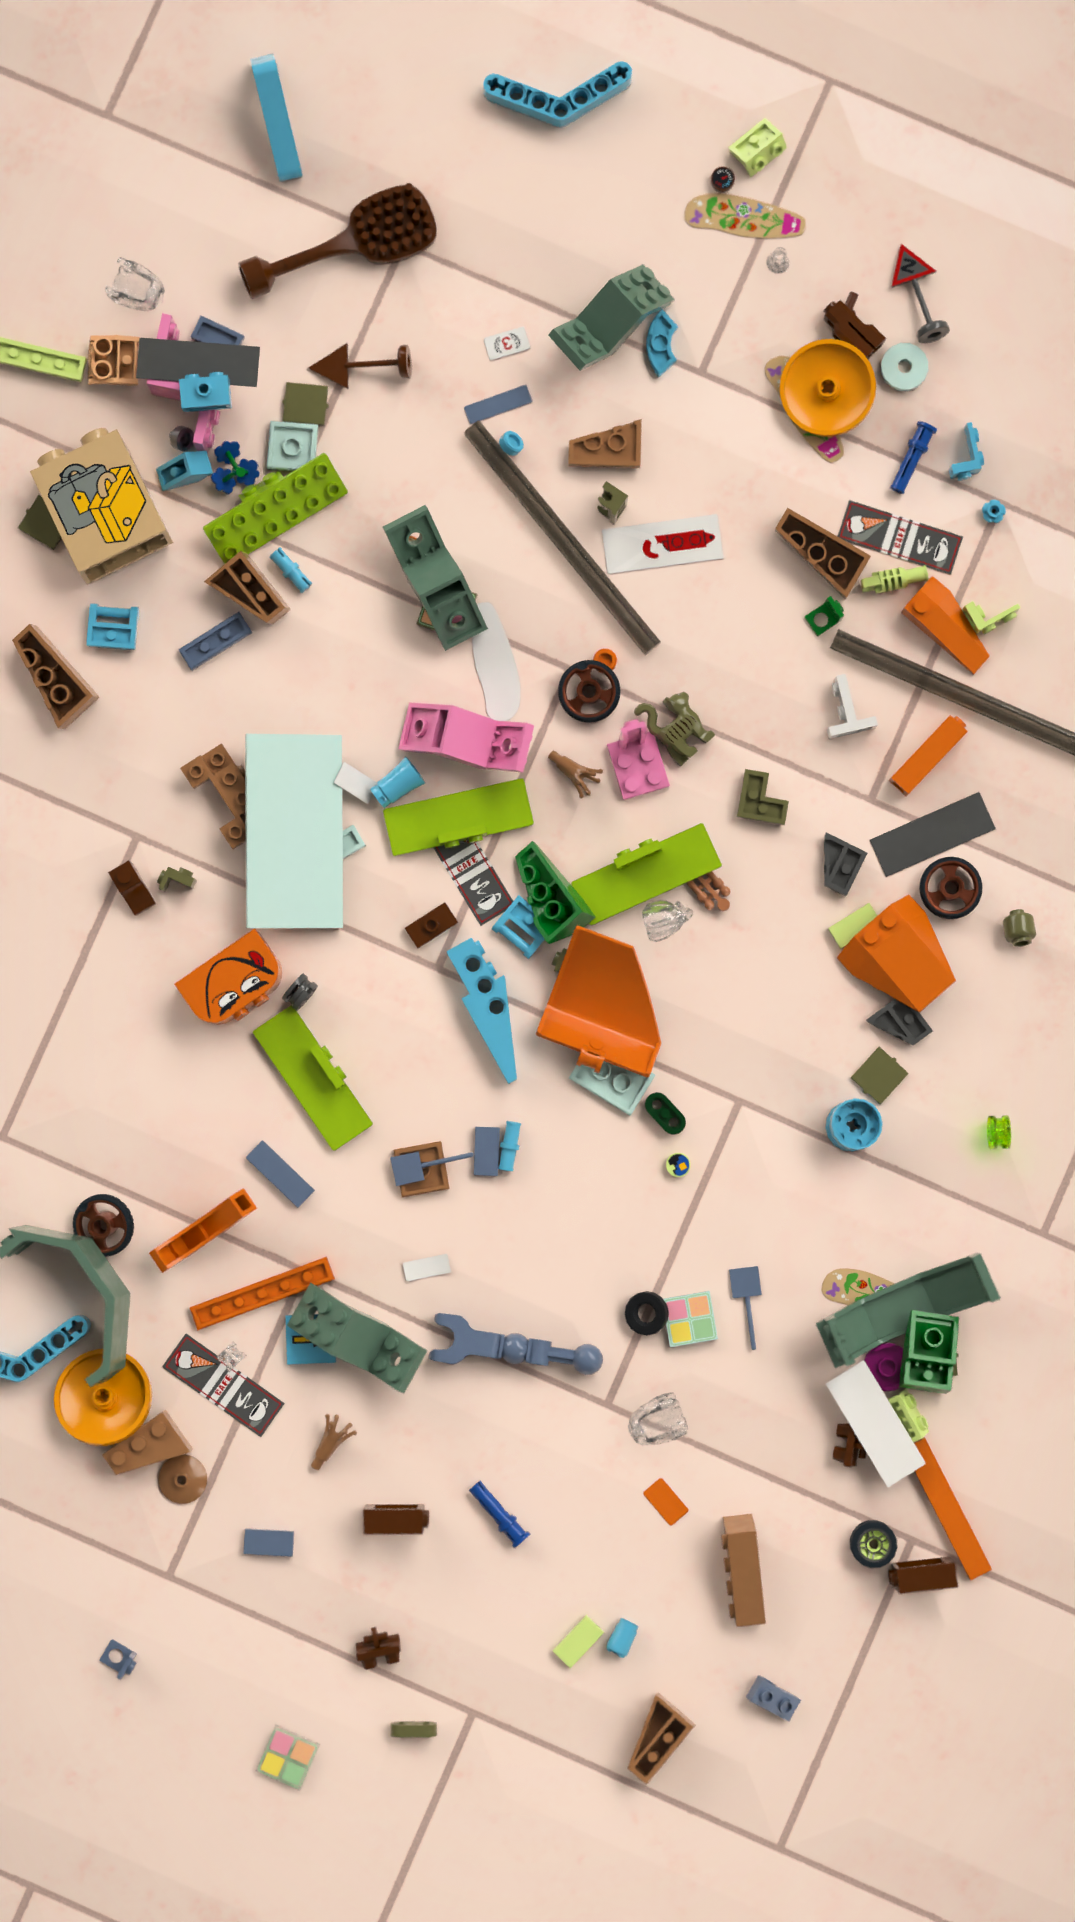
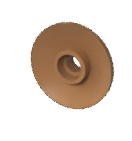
(195, 1477)

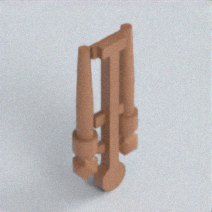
(723, 904)

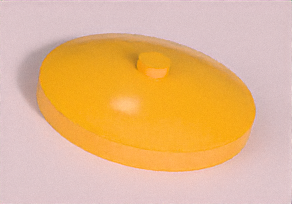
(827, 387)
(106, 1411)

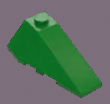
(552, 898)

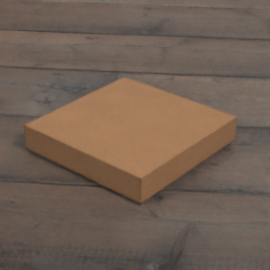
(435, 1176)

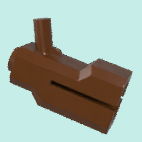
(850, 328)

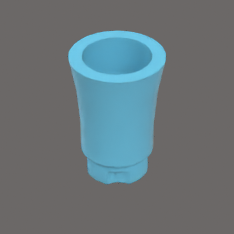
(397, 783)

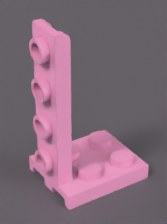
(637, 761)

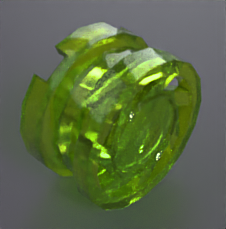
(999, 1132)

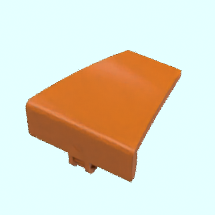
(602, 1005)

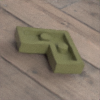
(755, 805)

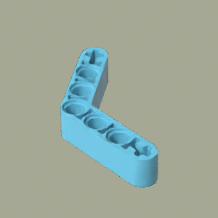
(554, 103)
(47, 1345)

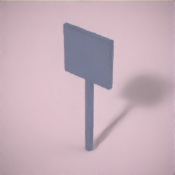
(408, 1167)
(746, 1283)

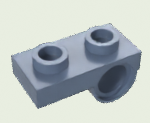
(773, 1698)

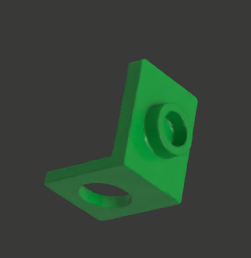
(832, 610)

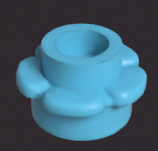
(993, 517)

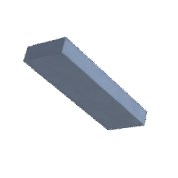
(215, 641)
(280, 1173)

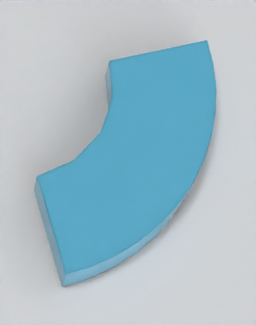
(659, 343)

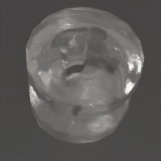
(231, 1356)

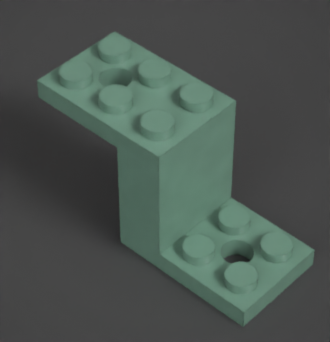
(611, 317)
(435, 577)
(357, 1338)

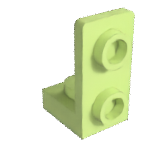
(976, 614)

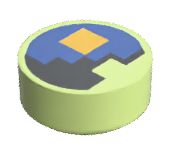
(678, 1164)

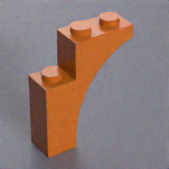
(203, 1230)

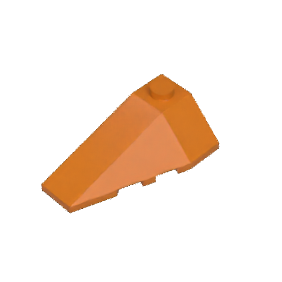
(942, 619)

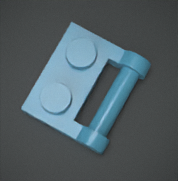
(112, 634)
(522, 915)

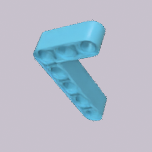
(276, 117)

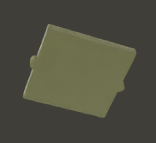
(305, 403)
(40, 524)
(879, 1075)

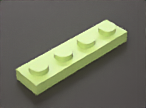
(42, 359)

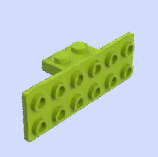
(275, 507)
(458, 817)
(647, 872)
(313, 1077)

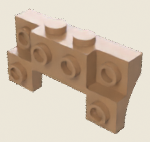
(229, 782)

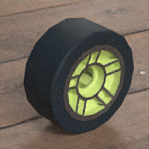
(869, 1556)

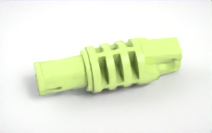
(893, 579)

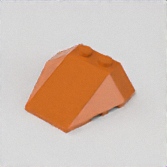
(900, 955)

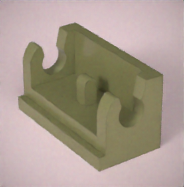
(614, 501)

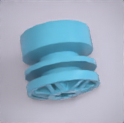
(866, 1119)

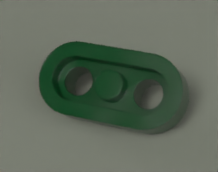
(665, 1113)

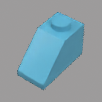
(184, 470)

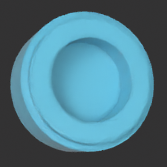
(511, 443)

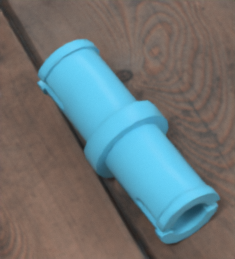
(291, 570)
(509, 1146)

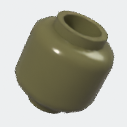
(1019, 928)

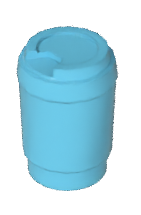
(622, 1638)

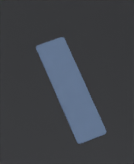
(498, 404)

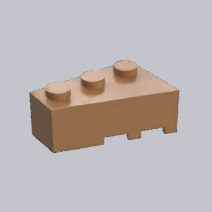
(249, 587)
(150, 1444)
(659, 1738)

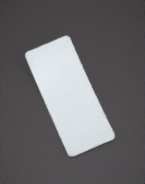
(426, 1267)

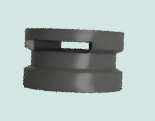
(302, 994)

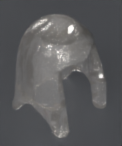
(136, 287)
(658, 1421)

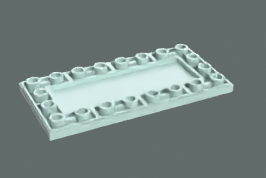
(293, 831)

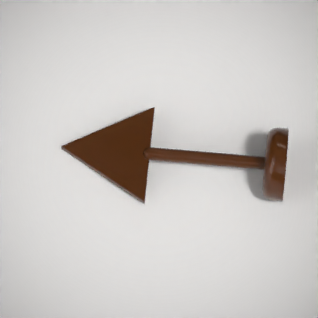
(336, 364)

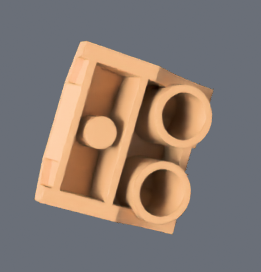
(115, 354)

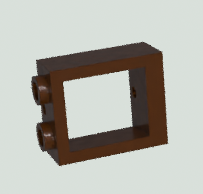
(394, 1519)
(923, 1575)

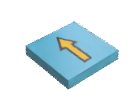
(302, 1350)

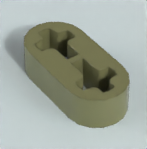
(413, 1729)

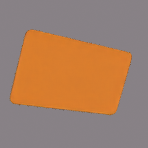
(665, 1501)

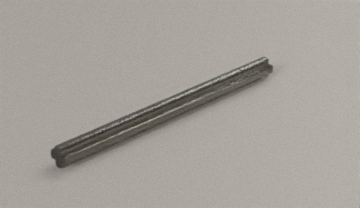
(562, 537)
(954, 691)

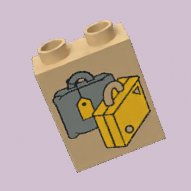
(100, 504)

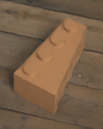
(827, 553)
(59, 683)
(744, 1570)

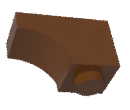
(132, 887)

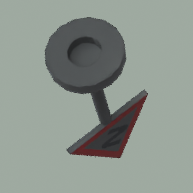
(910, 268)

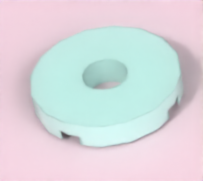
(908, 353)

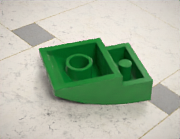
(929, 1352)

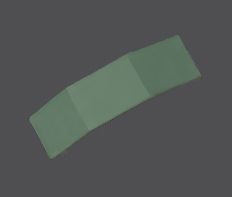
(102, 1276)
(887, 1311)

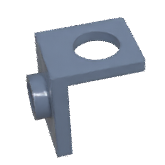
(123, 1667)

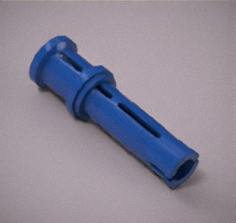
(917, 447)
(506, 1522)

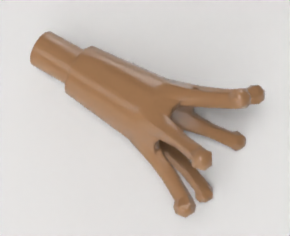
(575, 771)
(330, 1441)

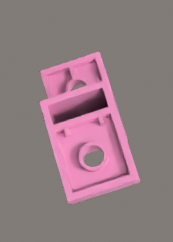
(203, 434)
(466, 737)

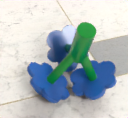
(245, 471)

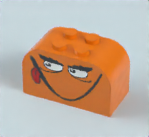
(232, 980)

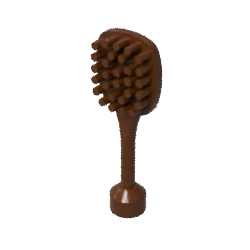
(380, 228)

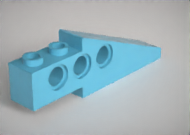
(493, 1027)

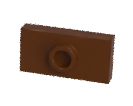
(431, 925)

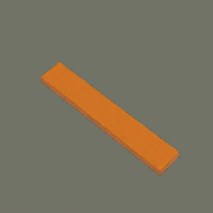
(261, 1293)
(950, 1514)

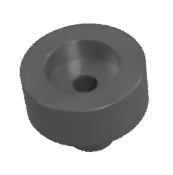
(181, 438)

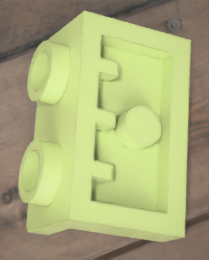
(758, 146)
(906, 1410)

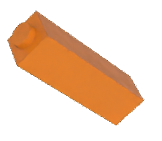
(928, 755)

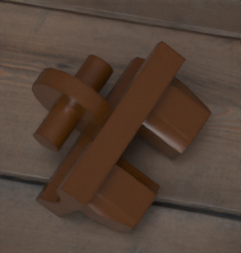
(849, 1454)
(378, 1645)

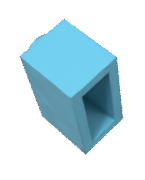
(205, 392)

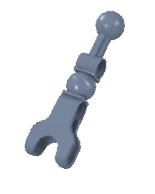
(512, 1348)

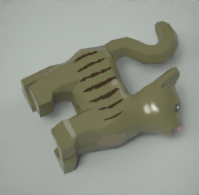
(676, 732)

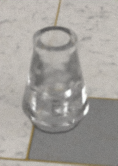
(778, 265)

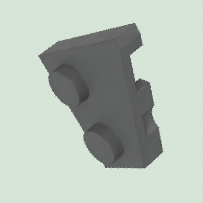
(841, 864)
(901, 1022)

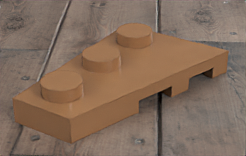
(610, 448)

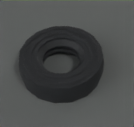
(636, 1323)

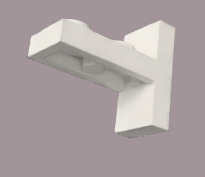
(847, 713)

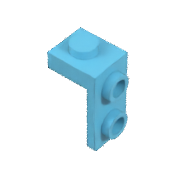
(965, 469)

